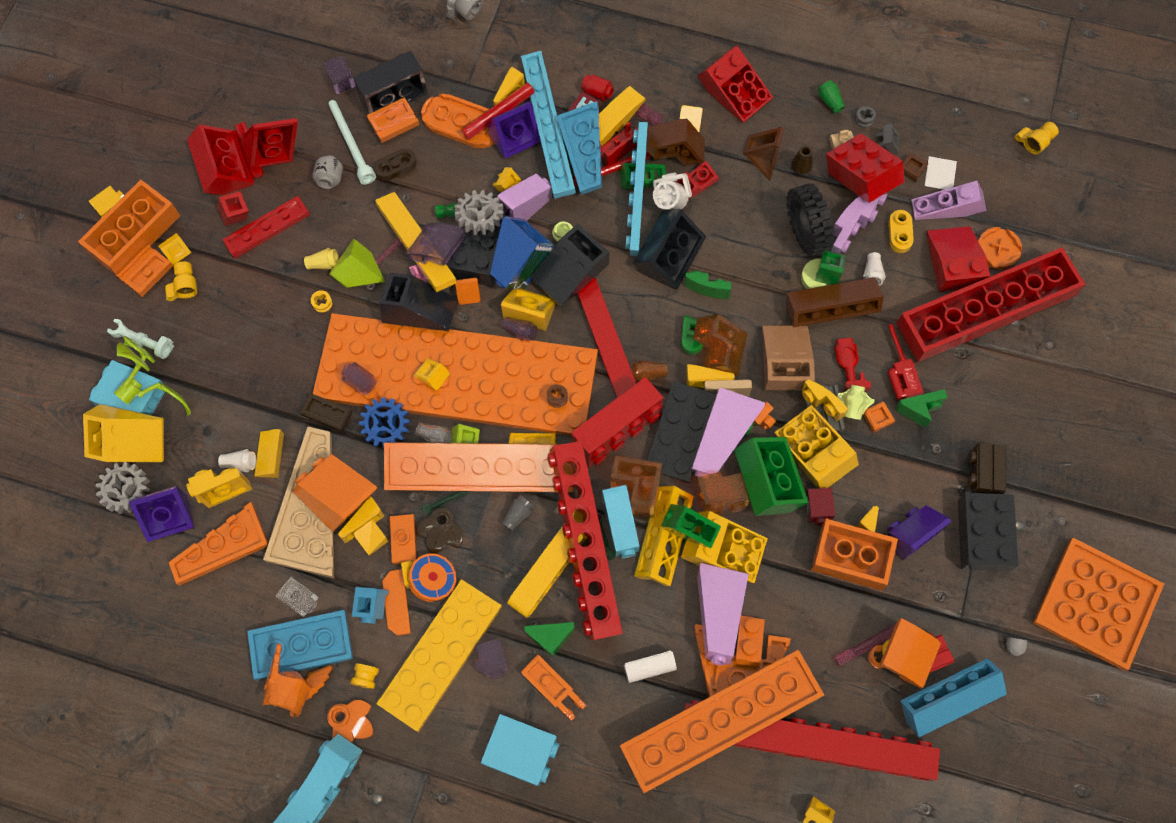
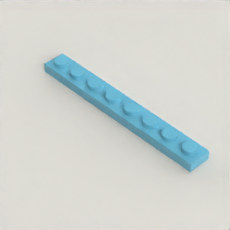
(548, 125)

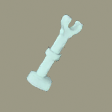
(161, 348)

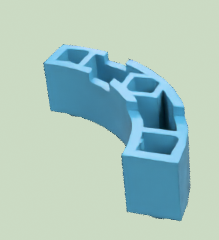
(321, 785)

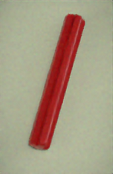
(503, 106)

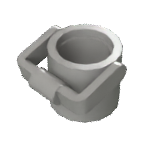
(466, 8)

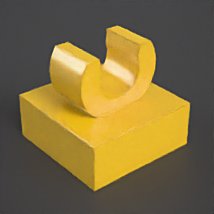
(506, 180)
(174, 249)
(818, 812)

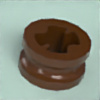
(557, 388)

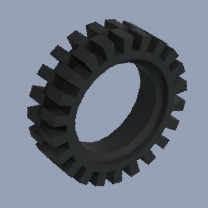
(810, 219)

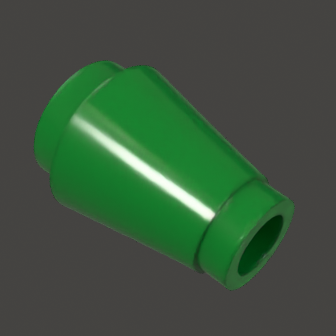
(831, 96)

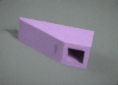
(950, 203)

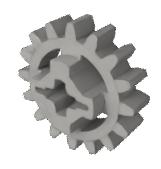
(478, 212)
(114, 483)

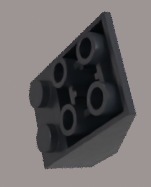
(570, 265)
(416, 304)

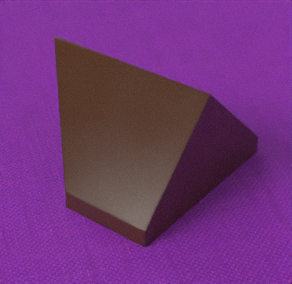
(763, 149)

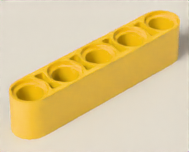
(543, 573)

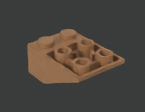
(787, 357)

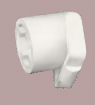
(671, 194)

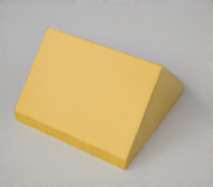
(529, 307)

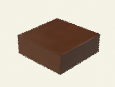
(914, 167)

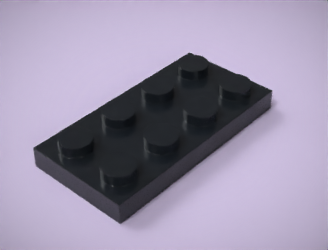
(681, 430)

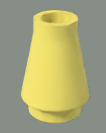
(322, 260)

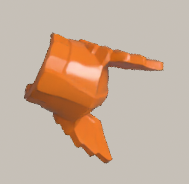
(289, 688)

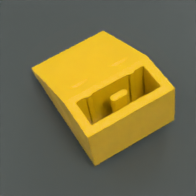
(122, 435)
(818, 448)
(733, 548)

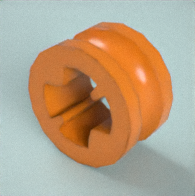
(871, 658)

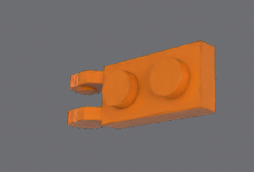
(551, 685)

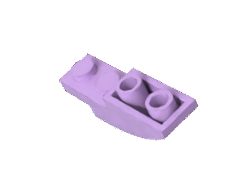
(854, 217)

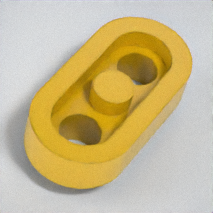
(900, 229)

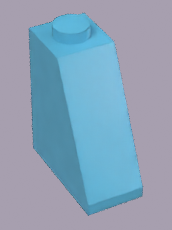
(620, 521)

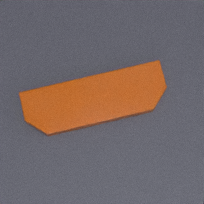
(396, 603)

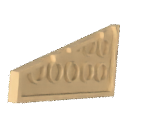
(299, 535)

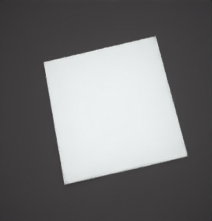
(940, 173)

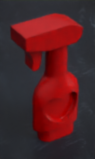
(848, 358)

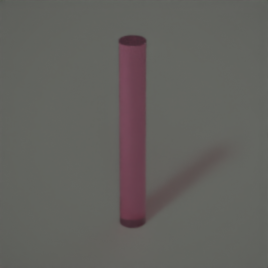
(864, 646)

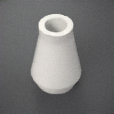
(874, 268)
(243, 460)

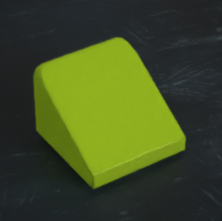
(464, 434)

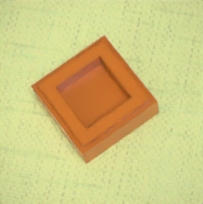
(878, 417)

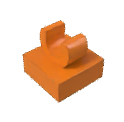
(763, 418)

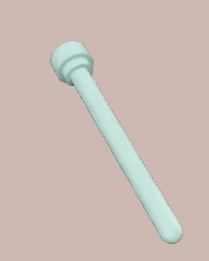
(364, 172)

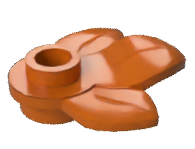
(354, 724)

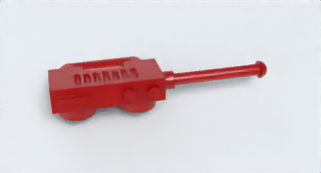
(905, 371)

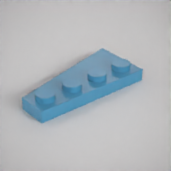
(582, 140)

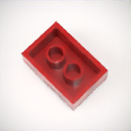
(865, 167)

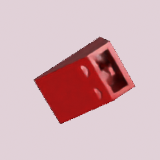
(735, 84)

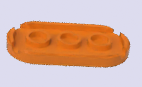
(450, 114)

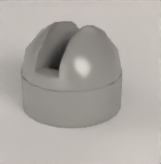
(1016, 646)

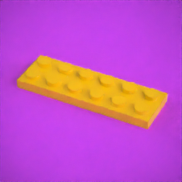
(439, 655)

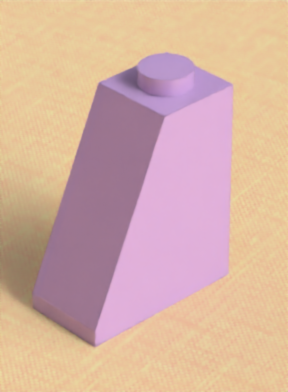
(526, 197)

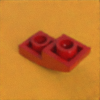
(700, 178)

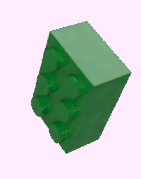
(770, 476)

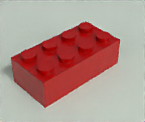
(619, 421)

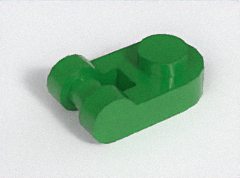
(688, 344)

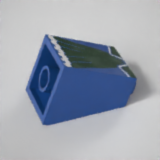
(518, 253)

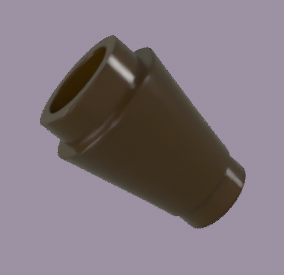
(803, 160)

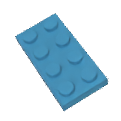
(304, 644)

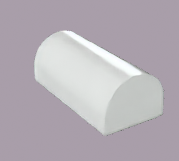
(650, 666)

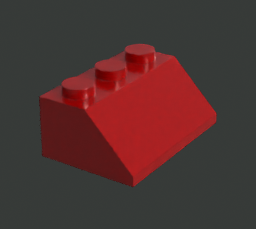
(219, 160)

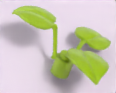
(131, 387)

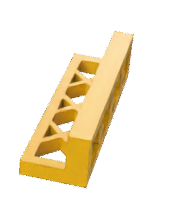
(653, 549)

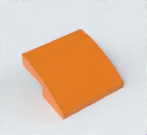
(910, 653)

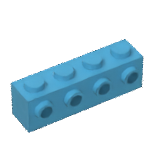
(953, 697)

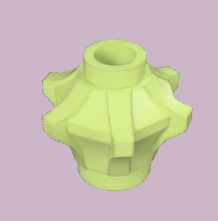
(856, 401)

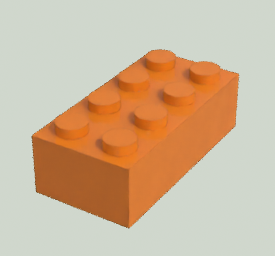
(129, 226)

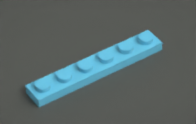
(637, 180)

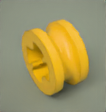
(320, 295)

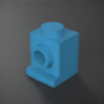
(369, 604)

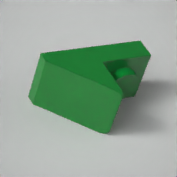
(918, 407)

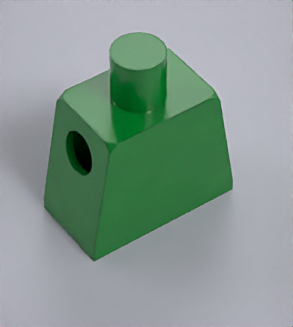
(684, 521)

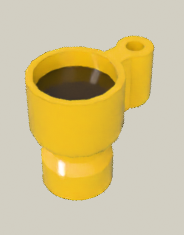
(1038, 139)
(183, 284)

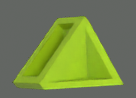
(356, 267)

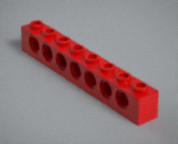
(610, 623)

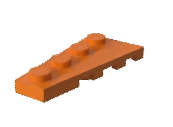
(226, 544)

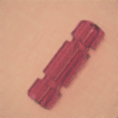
(648, 114)

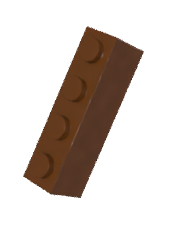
(834, 302)

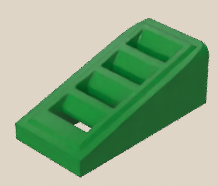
(626, 169)

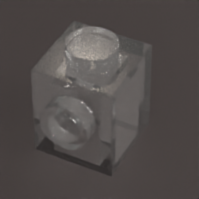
(297, 597)

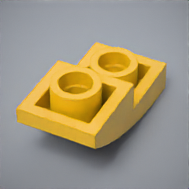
(818, 395)

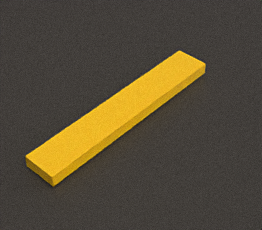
(407, 231)

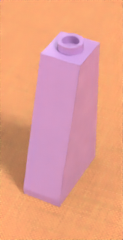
(726, 426)
(721, 608)

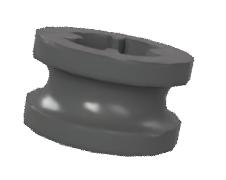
(868, 122)

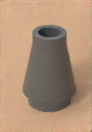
(518, 511)

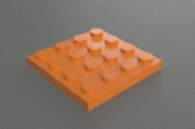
(1098, 604)

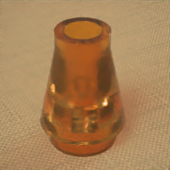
(649, 369)

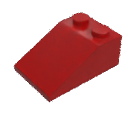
(270, 143)
(956, 258)

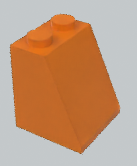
(333, 491)

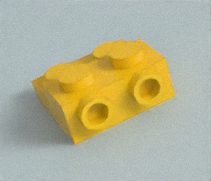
(215, 489)

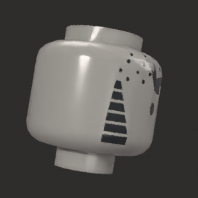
(327, 172)

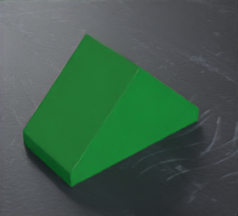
(830, 268)
(550, 636)

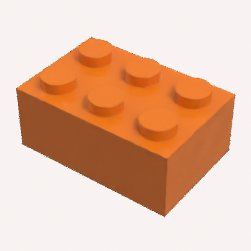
(854, 554)

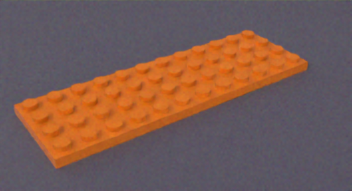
(488, 381)

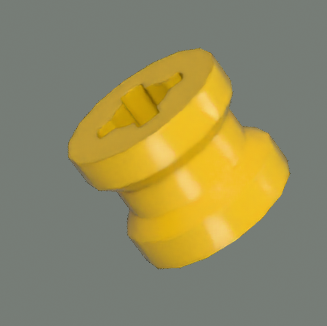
(364, 676)

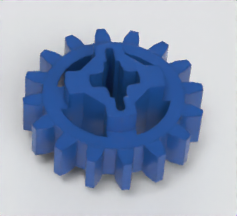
(392, 414)

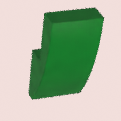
(699, 283)

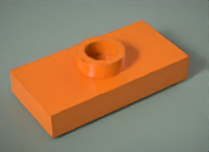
(403, 538)

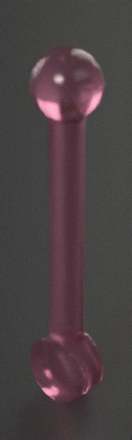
(397, 243)

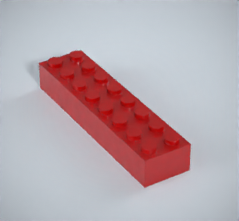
(990, 304)

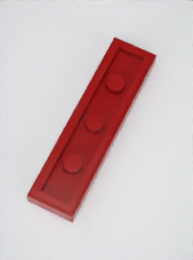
(266, 227)

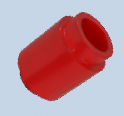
(597, 87)

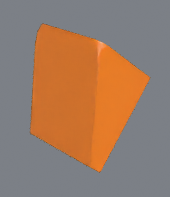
(468, 291)

